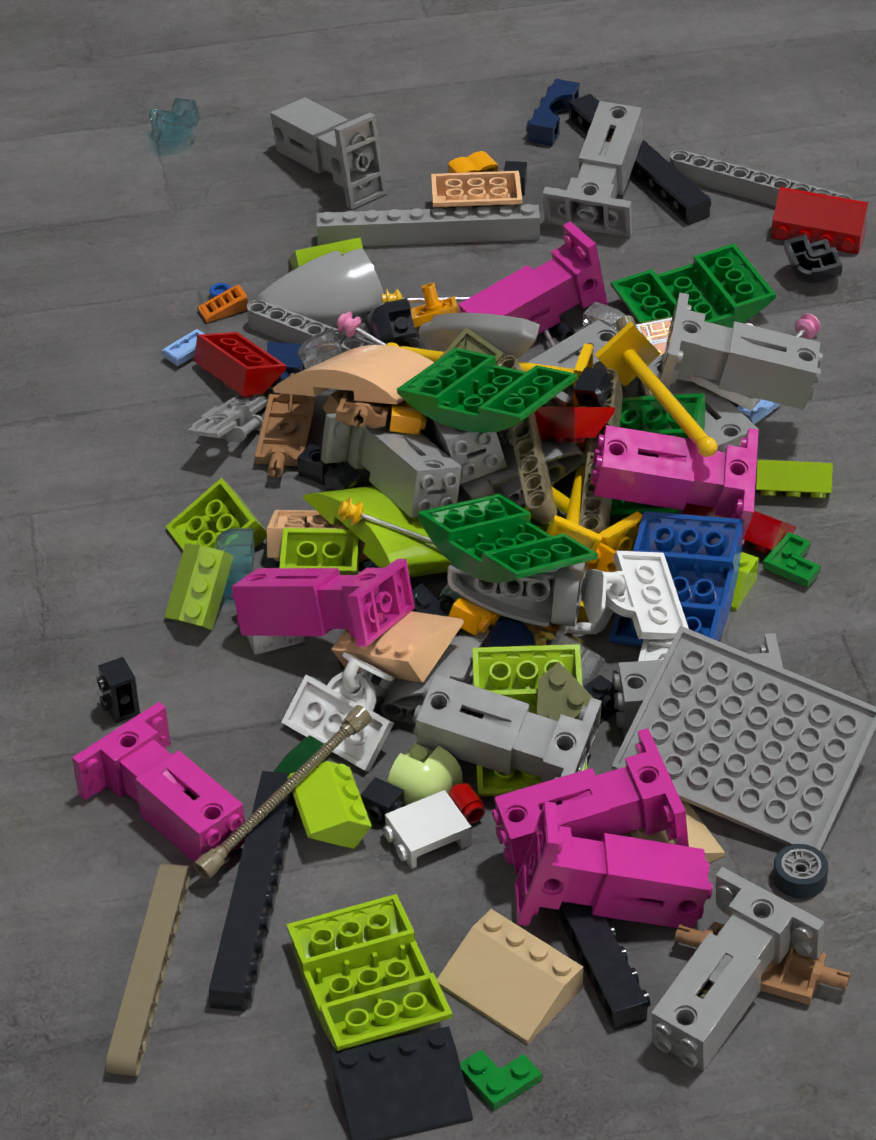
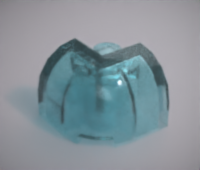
(175, 124)
(241, 545)

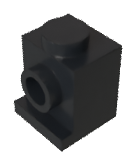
(603, 690)

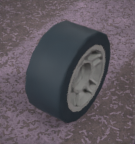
(800, 871)

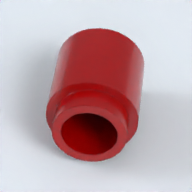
(467, 802)

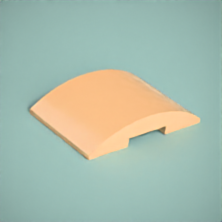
(368, 370)

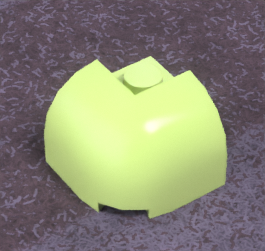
(424, 772)

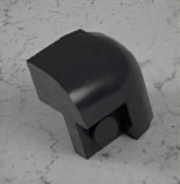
(812, 260)
(391, 322)

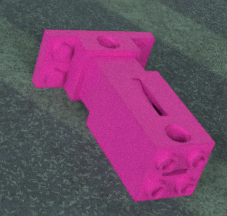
(550, 289)
(672, 472)
(323, 600)
(168, 787)
(597, 804)
(615, 876)

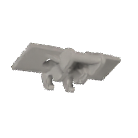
(232, 419)

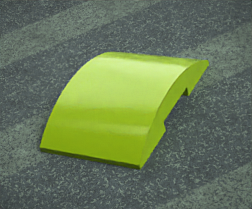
(382, 543)
(515, 674)
(366, 973)

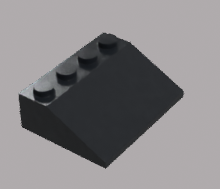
(401, 1085)

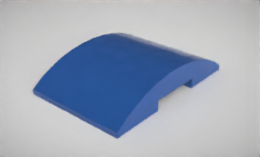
(703, 564)

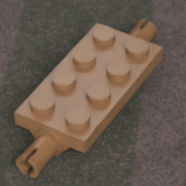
(354, 412)
(285, 430)
(792, 978)

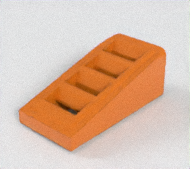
(224, 305)

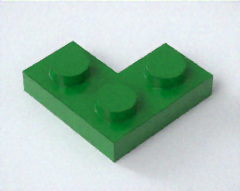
(788, 560)
(499, 1085)

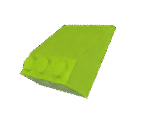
(213, 514)

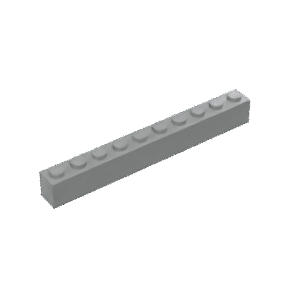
(431, 225)

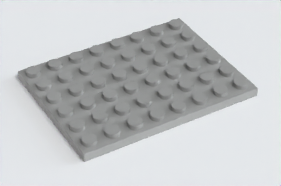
(752, 739)

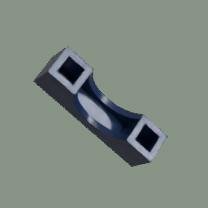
(545, 123)

